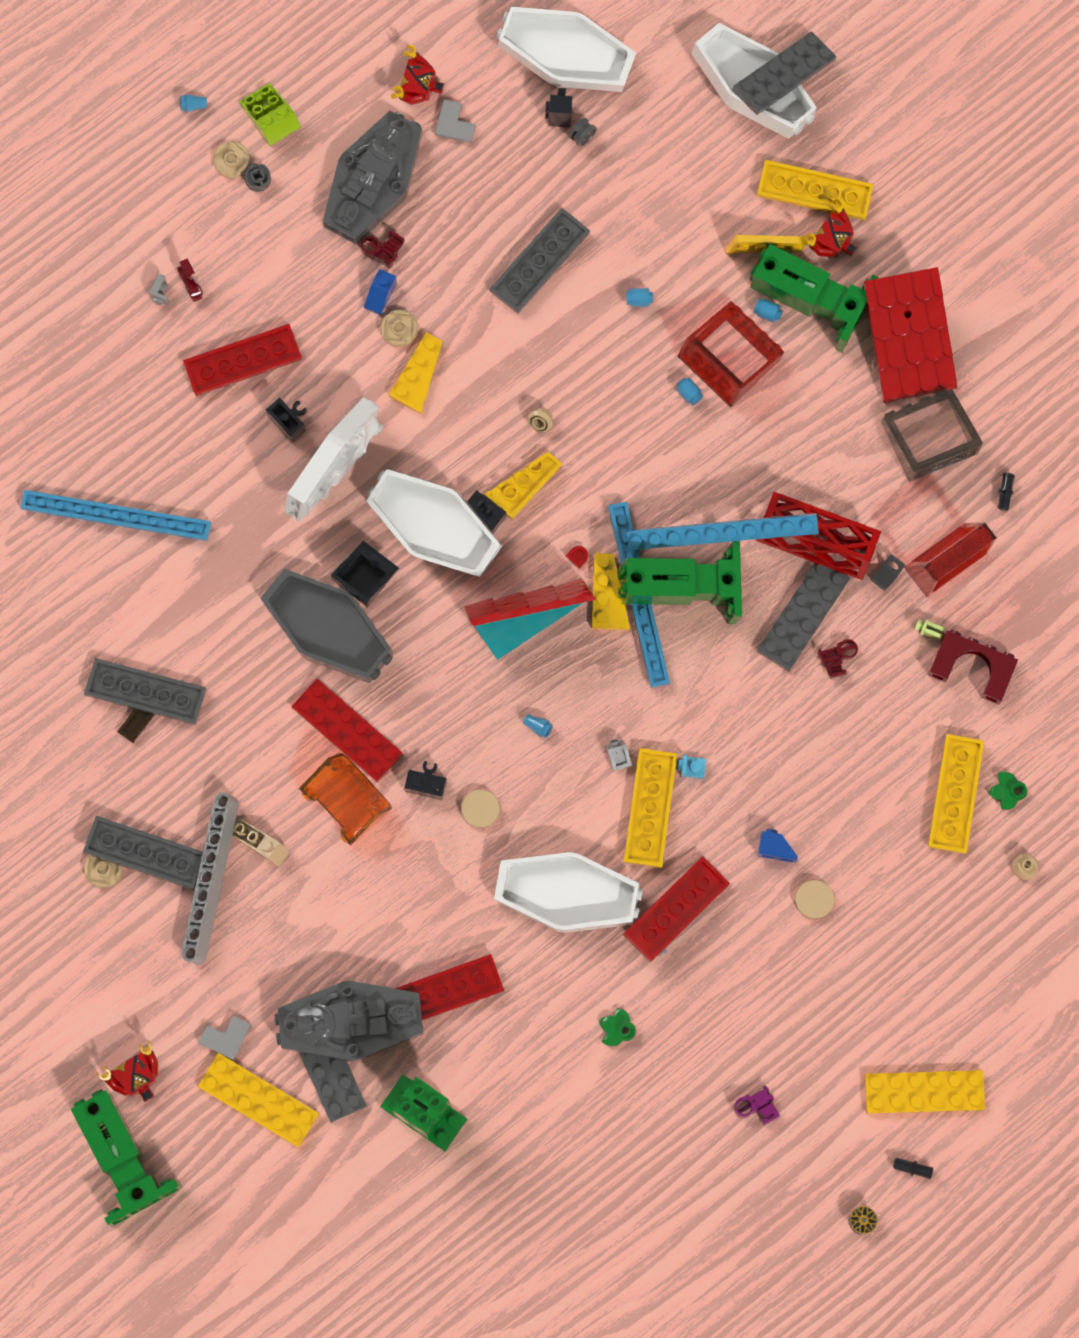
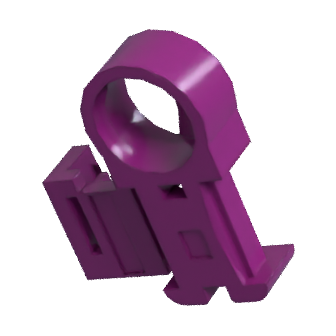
(761, 1104)

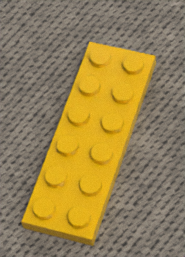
(814, 189)
(956, 794)
(650, 808)
(924, 1092)
(258, 1100)

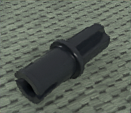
(1006, 491)
(913, 1168)

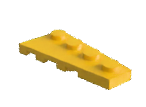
(757, 243)
(416, 377)
(524, 485)
(607, 608)

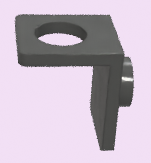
(886, 574)

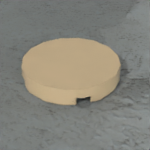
(231, 160)
(399, 328)
(480, 808)
(102, 873)
(814, 899)

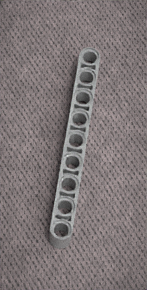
(213, 887)

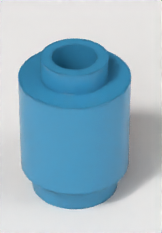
(639, 297)
(768, 310)
(689, 391)

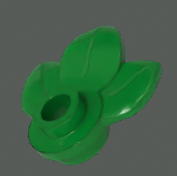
(1005, 790)
(614, 1028)

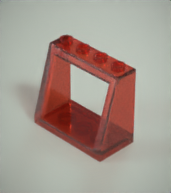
(712, 370)
(950, 556)

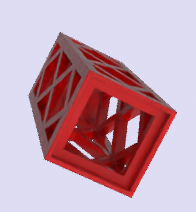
(828, 529)

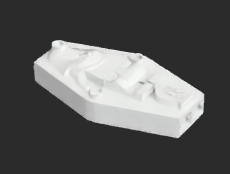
(565, 49)
(729, 58)
(333, 458)
(434, 522)
(567, 892)

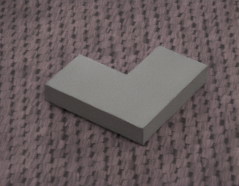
(450, 127)
(228, 1042)

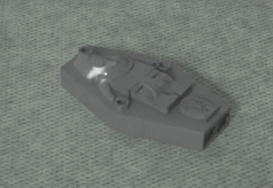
(373, 177)
(327, 626)
(349, 1021)

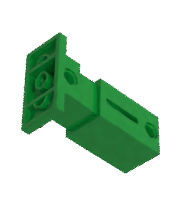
(809, 291)
(682, 581)
(424, 1111)
(119, 1156)

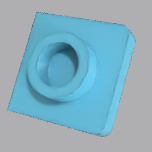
(692, 767)

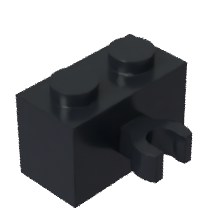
(559, 109)
(287, 419)
(487, 510)
(426, 783)

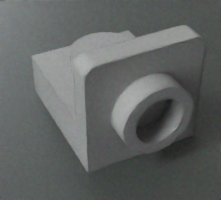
(159, 286)
(618, 754)

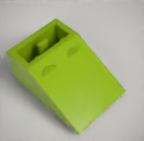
(270, 114)

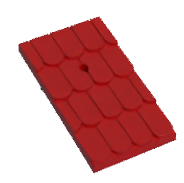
(910, 334)
(520, 616)

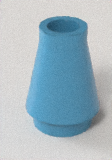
(191, 102)
(538, 725)

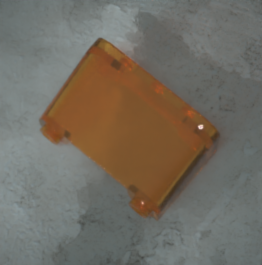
(346, 796)

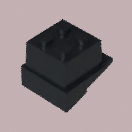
(364, 573)

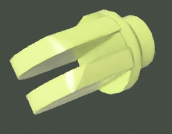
(927, 627)

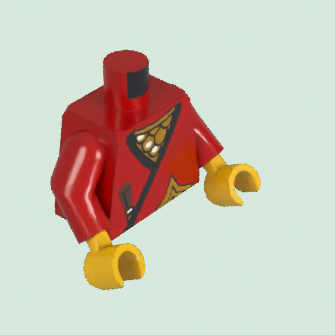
(417, 80)
(833, 235)
(134, 1075)

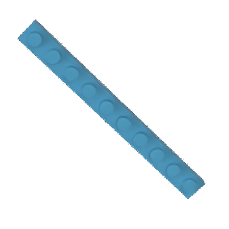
(116, 515)
(722, 531)
(642, 614)

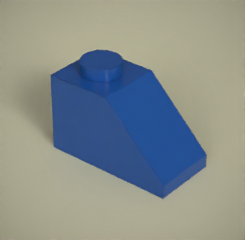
(380, 291)
(775, 847)

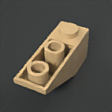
(260, 842)

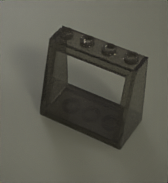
(909, 464)

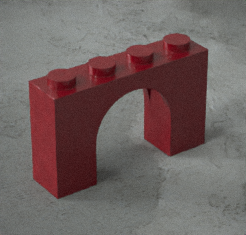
(1000, 664)

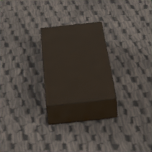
(135, 724)

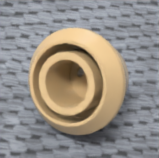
(540, 420)
(1031, 867)

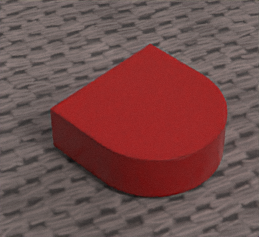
(578, 556)

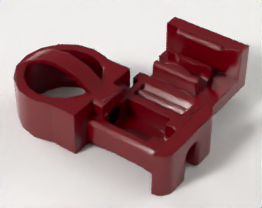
(386, 251)
(185, 271)
(833, 659)

